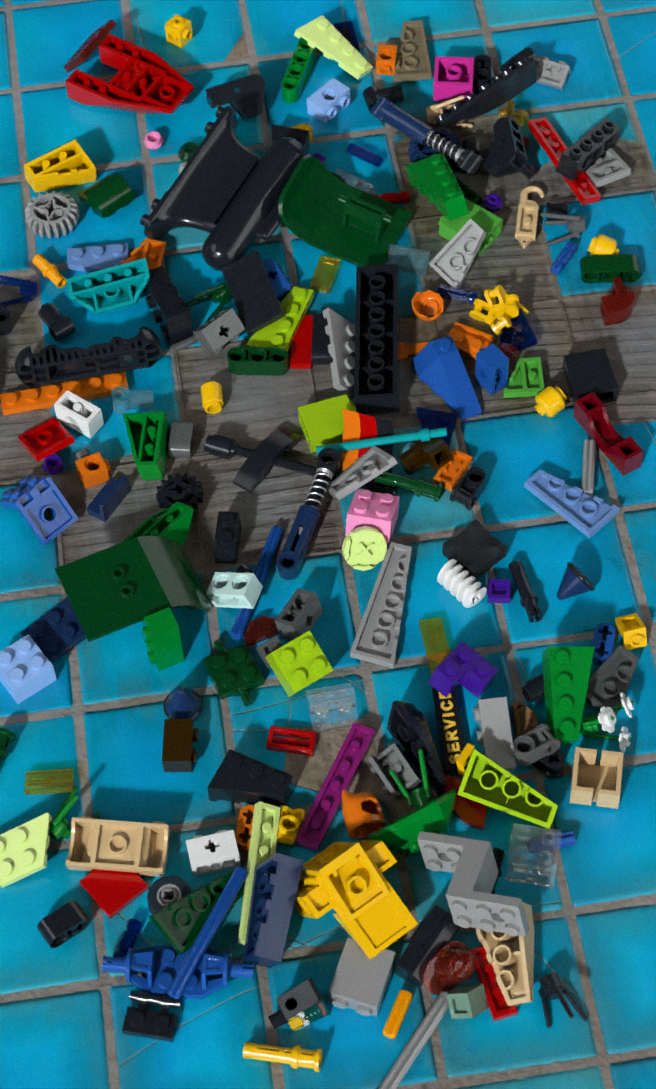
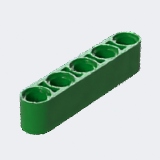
(298, 71)

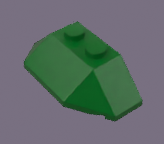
(169, 522)
(431, 817)

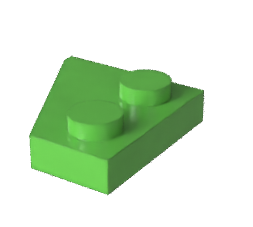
(526, 379)

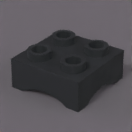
(474, 549)

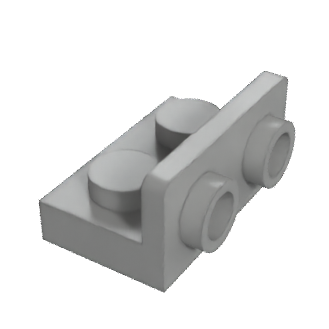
(551, 73)

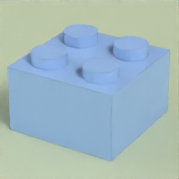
(25, 669)

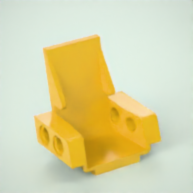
(352, 883)

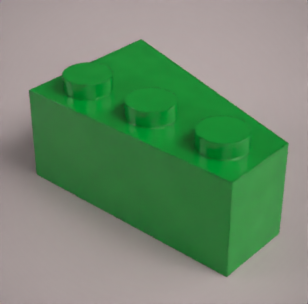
(149, 442)
(162, 639)

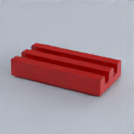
(289, 744)

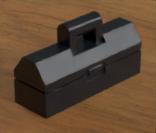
(428, 941)

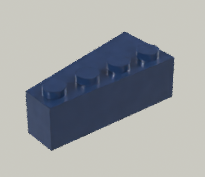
(271, 909)

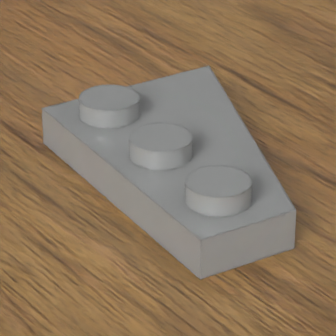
(459, 254)

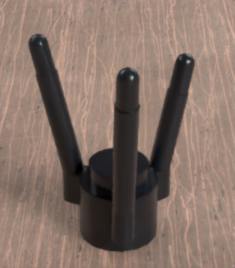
(554, 989)

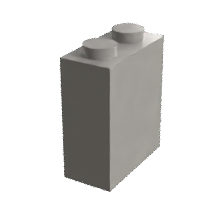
(360, 980)

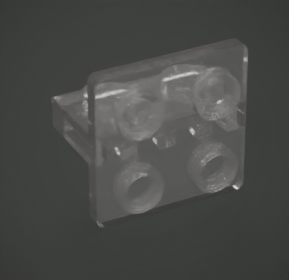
(332, 707)

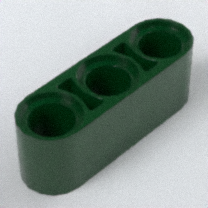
(606, 267)
(258, 361)

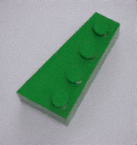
(565, 690)

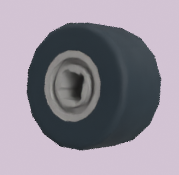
(164, 887)

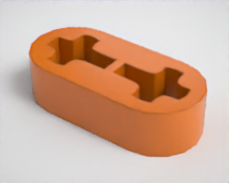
(242, 827)

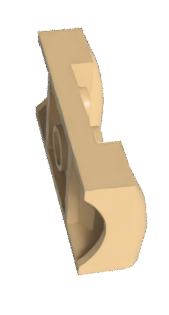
(118, 846)

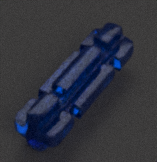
(364, 155)
(456, 294)
(128, 937)

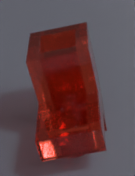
(619, 305)

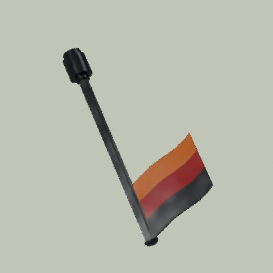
(356, 427)

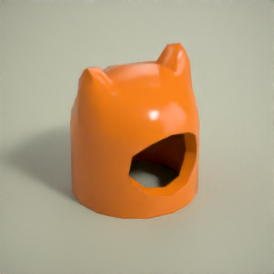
(361, 814)

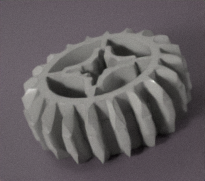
(52, 214)

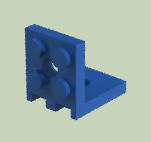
(32, 499)

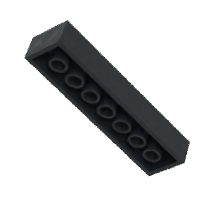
(377, 339)

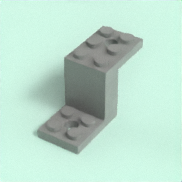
(472, 884)

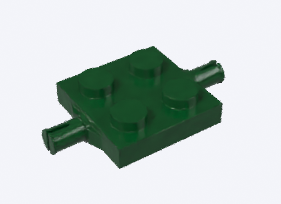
(233, 672)

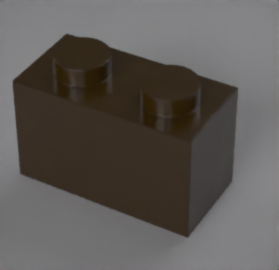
(178, 745)

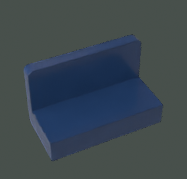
(109, 498)

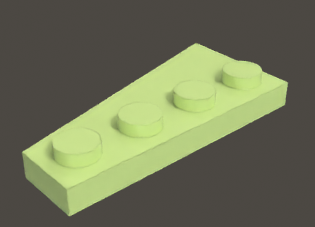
(328, 39)

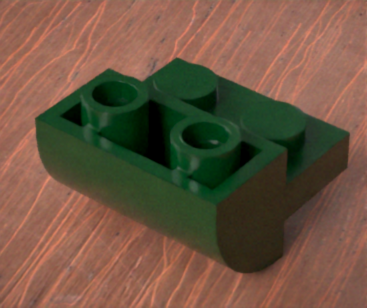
(107, 195)

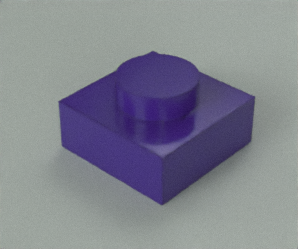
(498, 591)

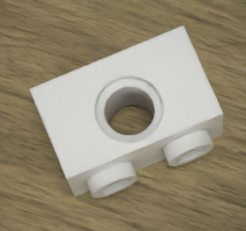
(78, 414)

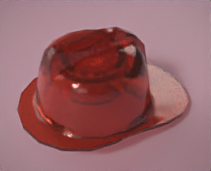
(449, 968)

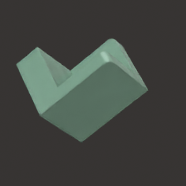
(467, 1001)

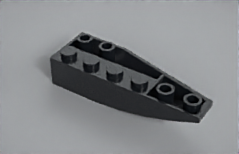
(503, 89)

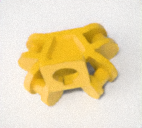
(498, 314)

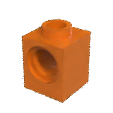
(386, 59)
(92, 470)

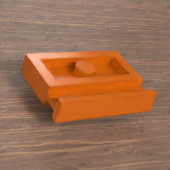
(469, 340)

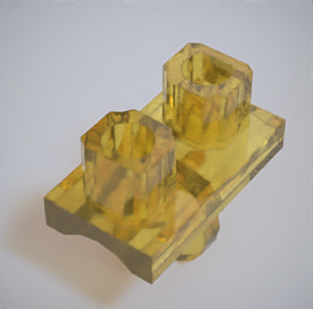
(520, 116)

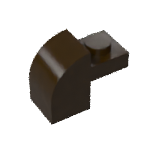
(432, 452)

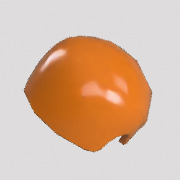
(427, 305)

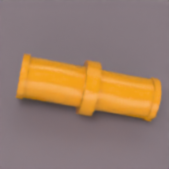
(49, 271)

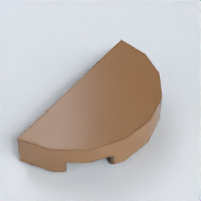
(523, 718)

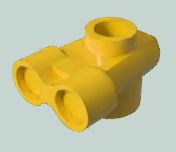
(289, 824)

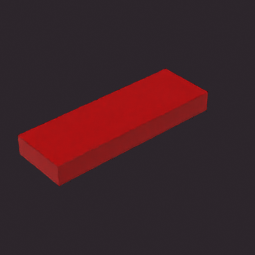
(301, 345)
(486, 976)

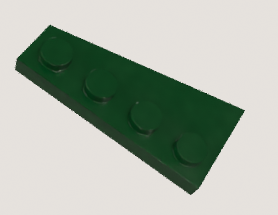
(184, 918)

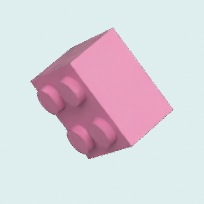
(373, 510)

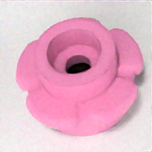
(153, 140)

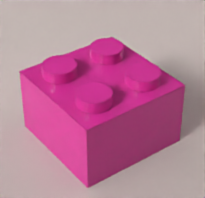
(452, 77)

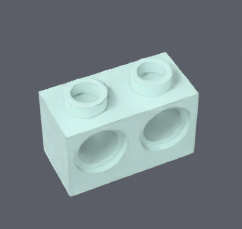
(234, 590)

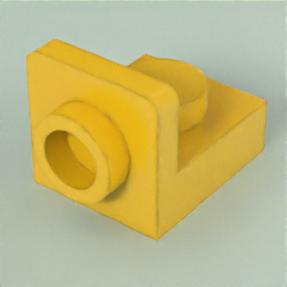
(632, 631)

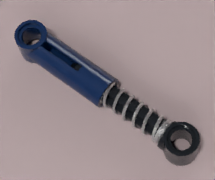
(424, 134)
(307, 516)

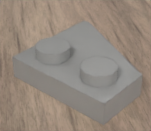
(608, 169)

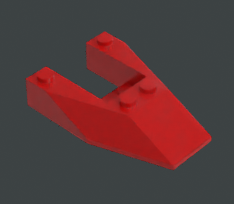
(140, 86)

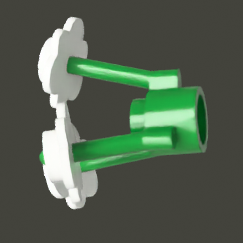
(605, 720)

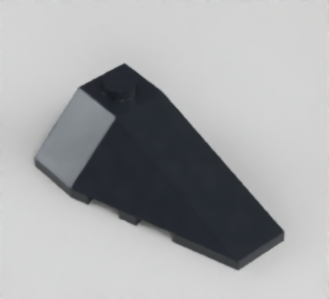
(412, 733)

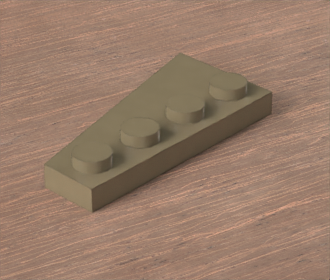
(413, 56)

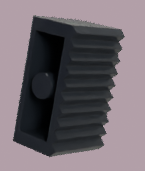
(227, 537)

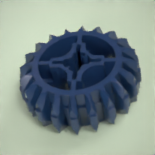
(419, 152)

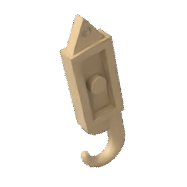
(527, 216)

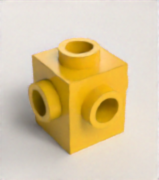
(178, 31)

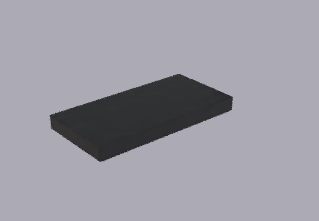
(253, 292)

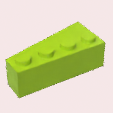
(501, 790)

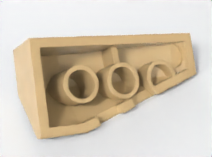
(512, 961)

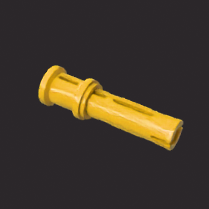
(294, 1056)

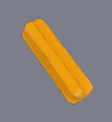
(397, 1014)

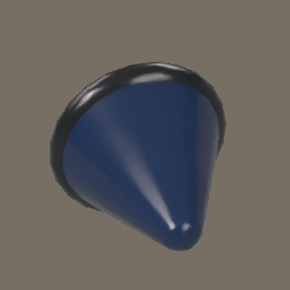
(573, 583)
(182, 704)

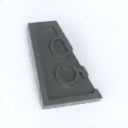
(611, 679)

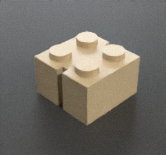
(596, 782)

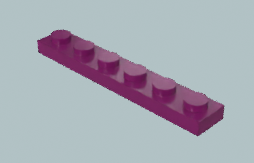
(338, 779)

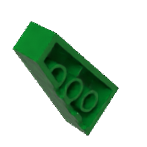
(437, 182)

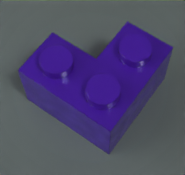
(465, 668)

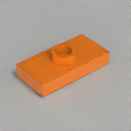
(454, 470)

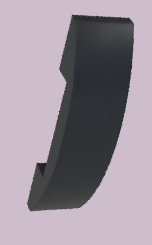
(264, 456)

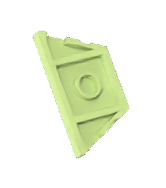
(24, 850)

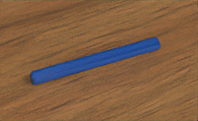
(261, 573)
(207, 933)

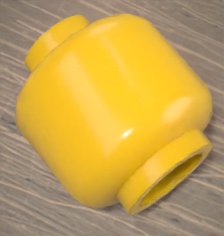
(603, 246)
(550, 401)

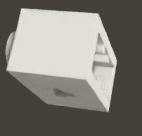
(205, 861)

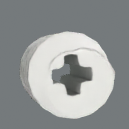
(459, 585)

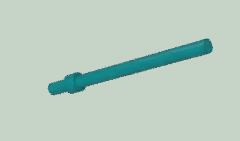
(423, 435)

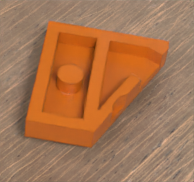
(151, 250)

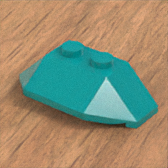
(110, 287)

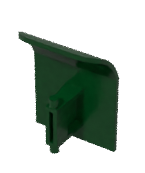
(339, 216)
(130, 583)

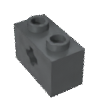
(224, 321)
(298, 614)

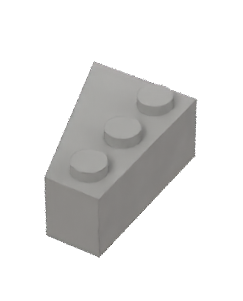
(495, 731)

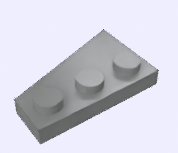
(361, 472)

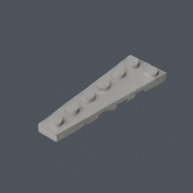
(381, 622)

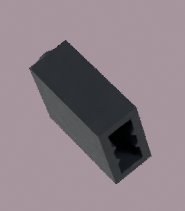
(590, 373)

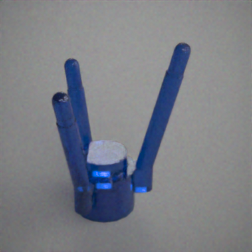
(27, 288)

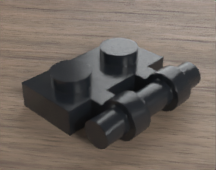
(151, 1023)

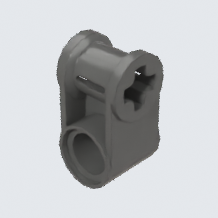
(538, 742)

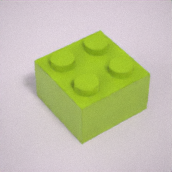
(299, 663)

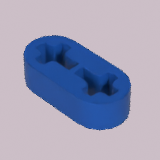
(599, 643)

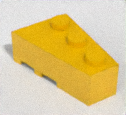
(60, 168)

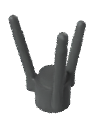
(573, 224)

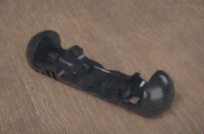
(64, 365)

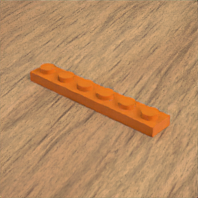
(47, 395)

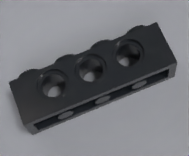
(588, 149)

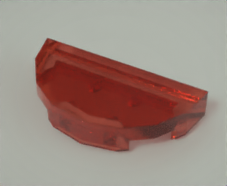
(260, 630)

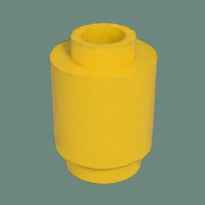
(212, 397)

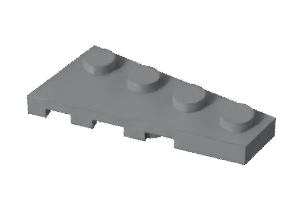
(341, 350)

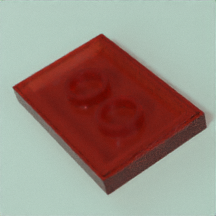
(89, 45)

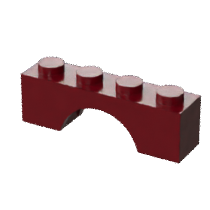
(593, 418)

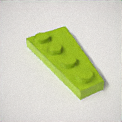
(283, 330)

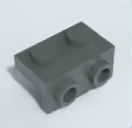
(394, 759)

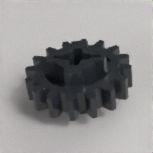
(180, 489)

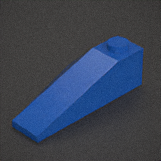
(445, 373)

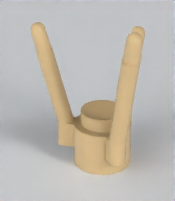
(436, 110)

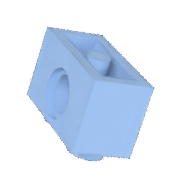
(328, 100)

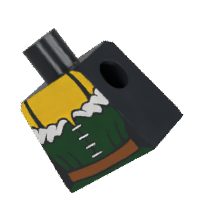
(299, 1007)

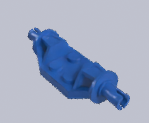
(163, 963)

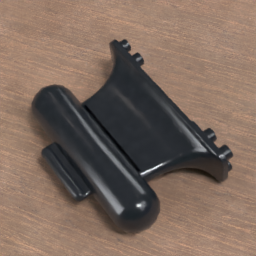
(226, 192)

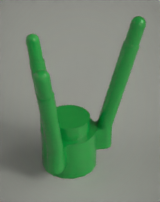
(421, 795)
(59, 824)

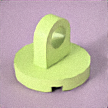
(364, 548)

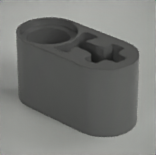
(181, 439)

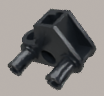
(246, 102)
(502, 155)

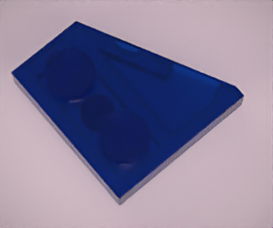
(519, 334)
(438, 419)

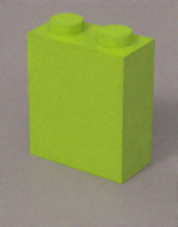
(324, 421)

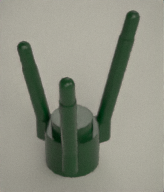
(218, 294)

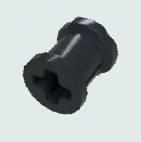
(556, 208)

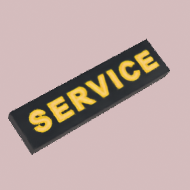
(449, 728)

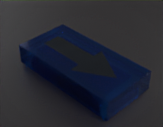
(348, 32)

